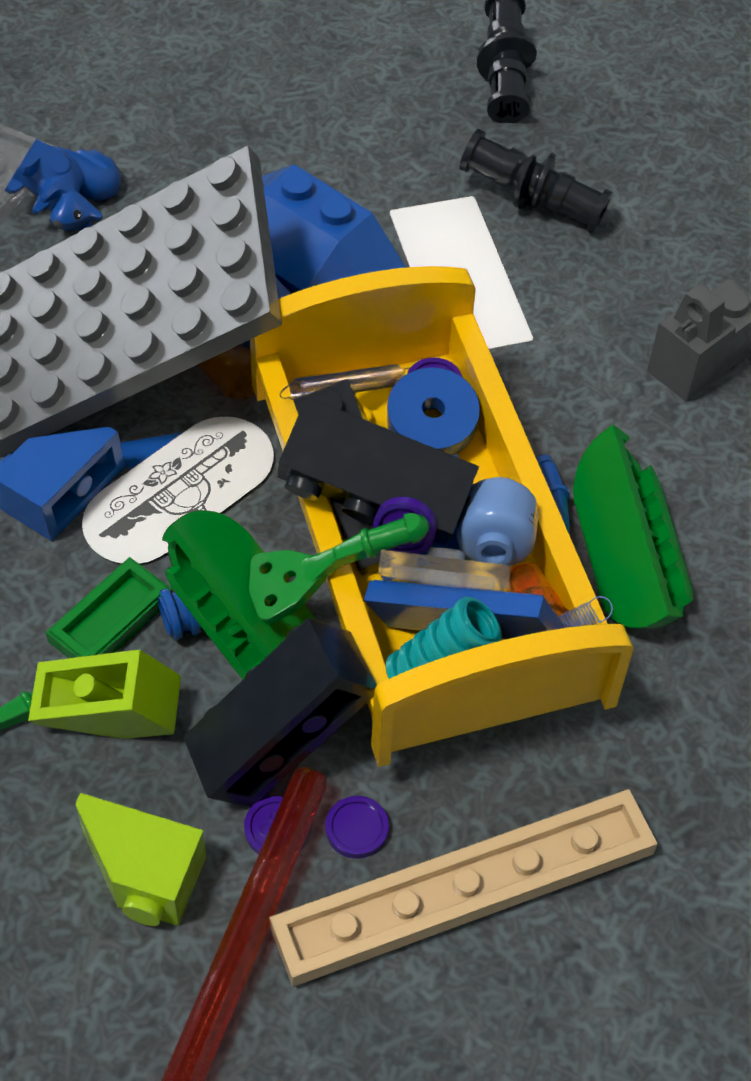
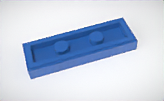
(418, 605)

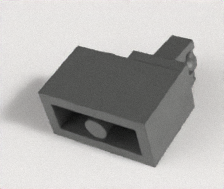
(702, 338)

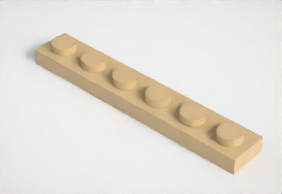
(460, 887)

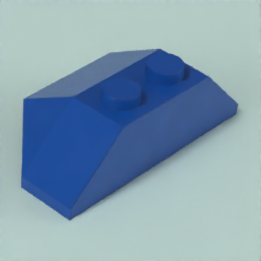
(321, 232)

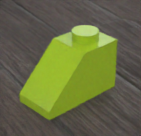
(107, 695)
(143, 858)

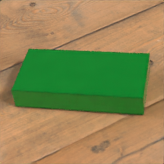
(109, 613)

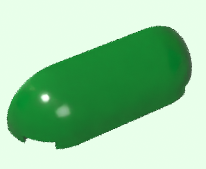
(629, 536)
(212, 578)

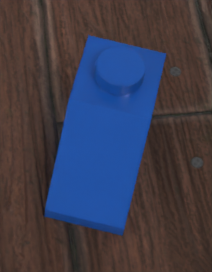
(58, 476)

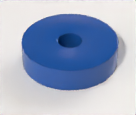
(434, 390)

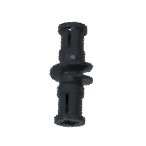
(504, 60)
(535, 180)

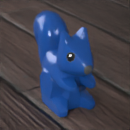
(63, 180)

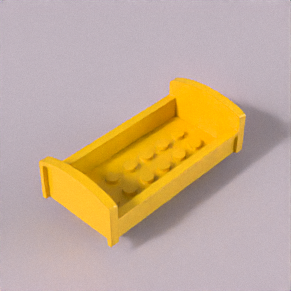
(399, 321)

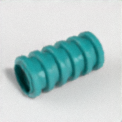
(457, 630)

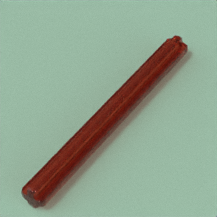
(247, 929)

